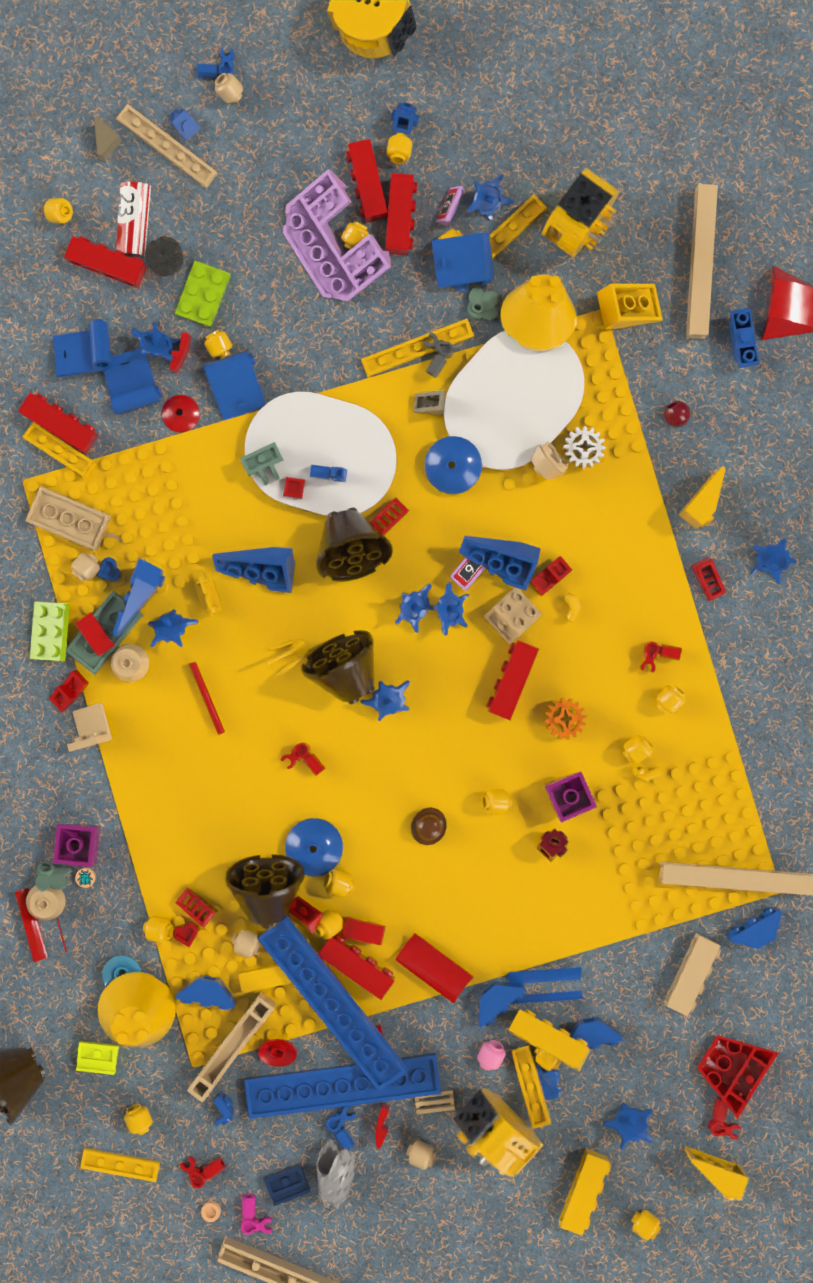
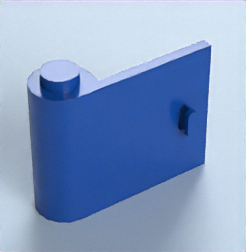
(463, 260)
(84, 350)
(131, 382)
(233, 383)

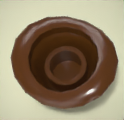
(428, 826)

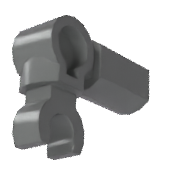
(445, 352)

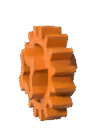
(564, 710)

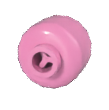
(491, 1055)

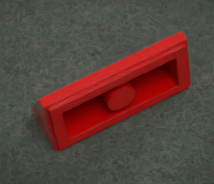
(305, 914)

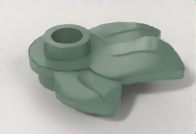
(485, 302)
(51, 876)

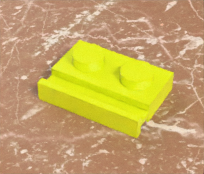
(97, 1057)

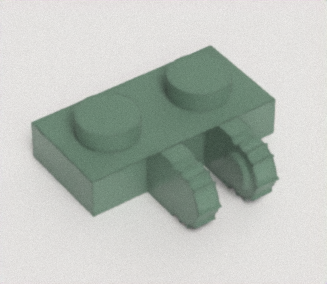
(261, 460)

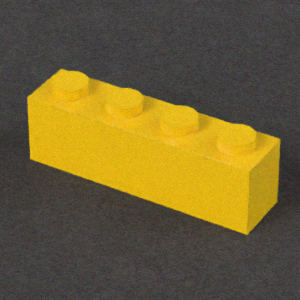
(549, 1040)
(584, 1191)

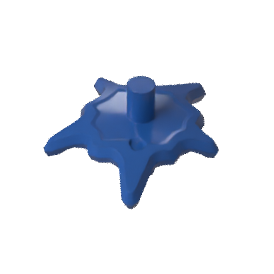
(489, 197)
(155, 342)
(773, 559)
(415, 607)
(450, 609)
(170, 627)
(388, 699)
(630, 1124)

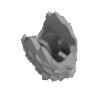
(334, 1174)

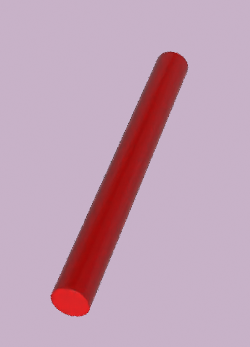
(207, 698)

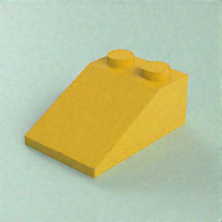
(629, 305)
(703, 504)
(723, 1174)

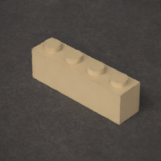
(692, 974)

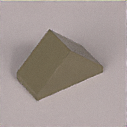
(106, 139)
(429, 402)

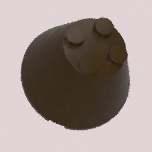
(351, 547)
(343, 666)
(265, 887)
(18, 1080)

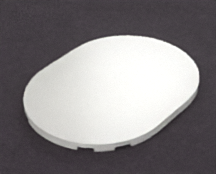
(513, 400)
(329, 434)

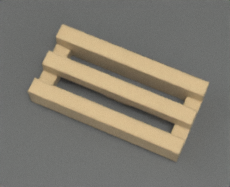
(436, 1101)

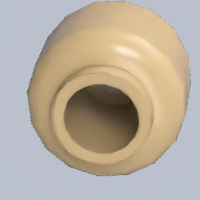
(228, 88)
(85, 566)
(246, 943)
(421, 1154)

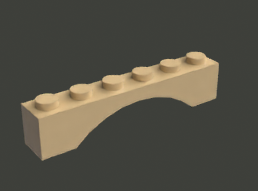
(231, 1046)

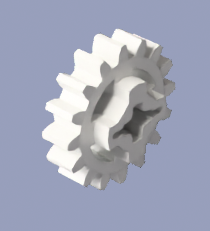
(592, 447)

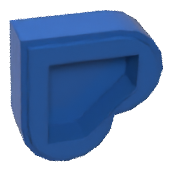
(109, 570)

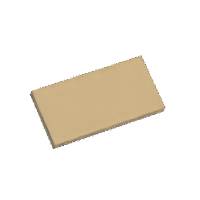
(68, 518)

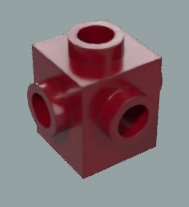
(553, 844)

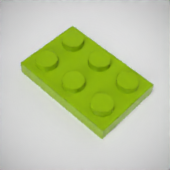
(202, 294)
(49, 631)

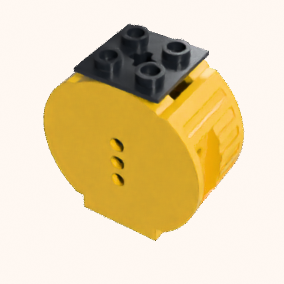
(582, 214)
(496, 1133)

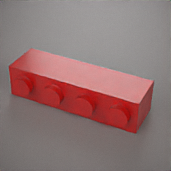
(367, 180)
(399, 214)
(105, 262)
(58, 423)
(513, 679)
(357, 966)

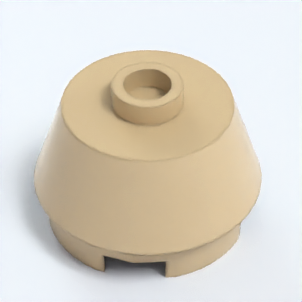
(548, 461)
(129, 663)
(45, 904)

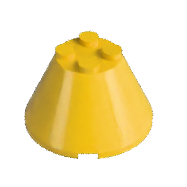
(539, 313)
(136, 1009)

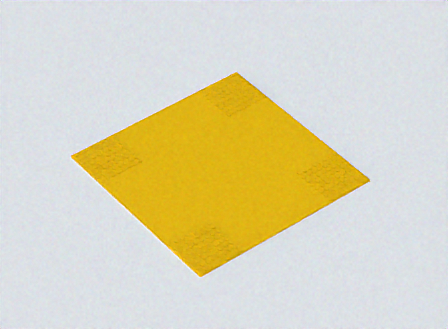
(484, 889)

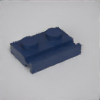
(287, 1184)

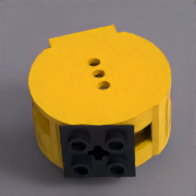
(373, 26)

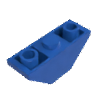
(743, 338)
(757, 930)
(207, 992)
(497, 1000)
(595, 1032)

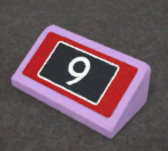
(450, 205)
(466, 573)

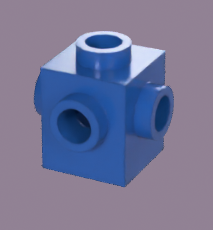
(404, 118)

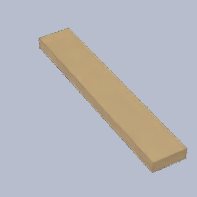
(166, 146)

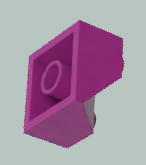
(570, 796)
(76, 844)

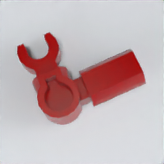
(651, 650)
(301, 751)
(717, 1126)
(198, 1177)

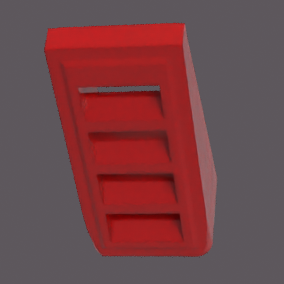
(395, 501)
(703, 582)
(191, 912)

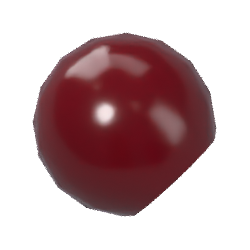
(677, 414)

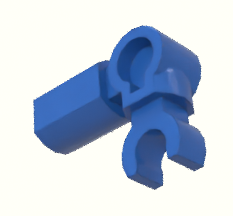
(212, 71)
(323, 472)
(334, 1124)

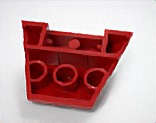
(789, 306)
(735, 1070)

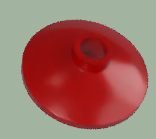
(184, 422)
(277, 1052)

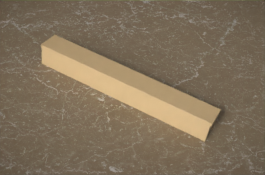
(701, 261)
(736, 878)
(264, 1265)

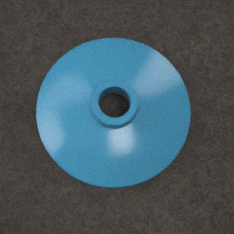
(115, 964)

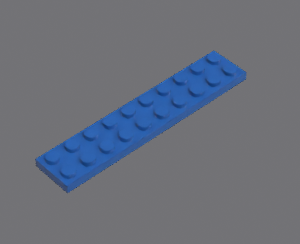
(333, 1003)
(336, 1088)

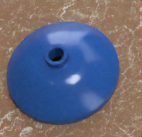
(467, 467)
(316, 833)

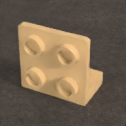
(512, 615)
(91, 727)

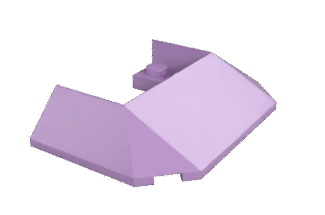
(329, 266)

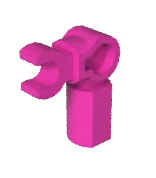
(249, 1223)

